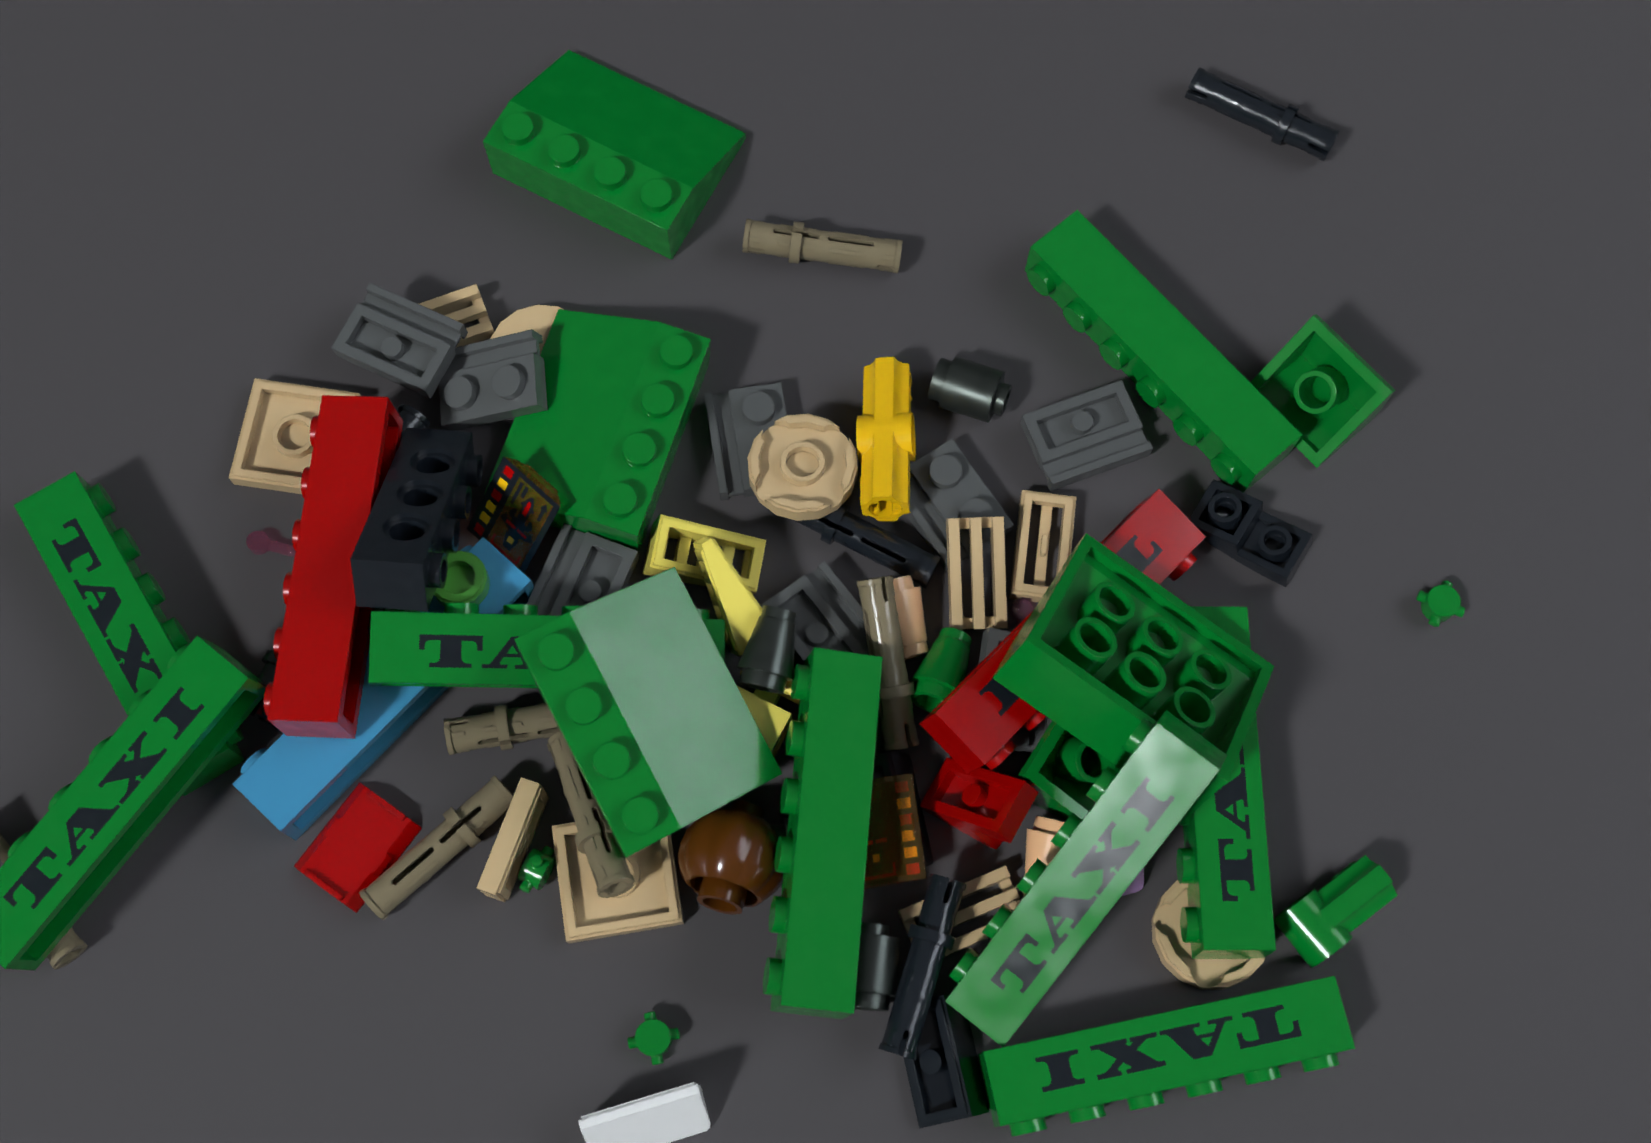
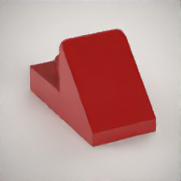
(979, 803)

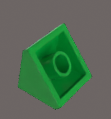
(1322, 389)
(1063, 772)

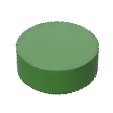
(465, 581)

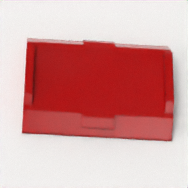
(357, 846)

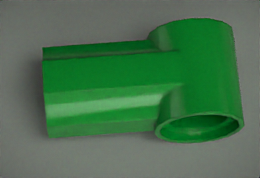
(1324, 918)

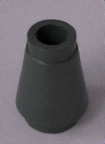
(770, 651)

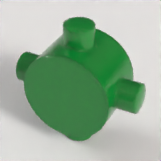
(1440, 603)
(536, 869)
(653, 1038)

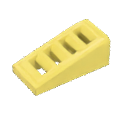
(687, 531)
(728, 594)

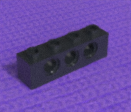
(416, 520)

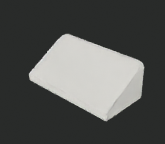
(650, 1119)

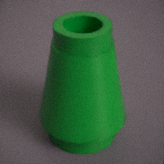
(941, 668)

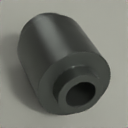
(969, 388)
(876, 968)

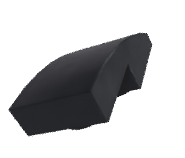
(1248, 535)

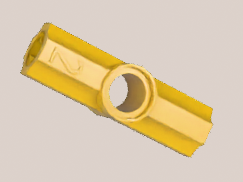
(886, 439)

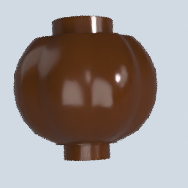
(731, 858)

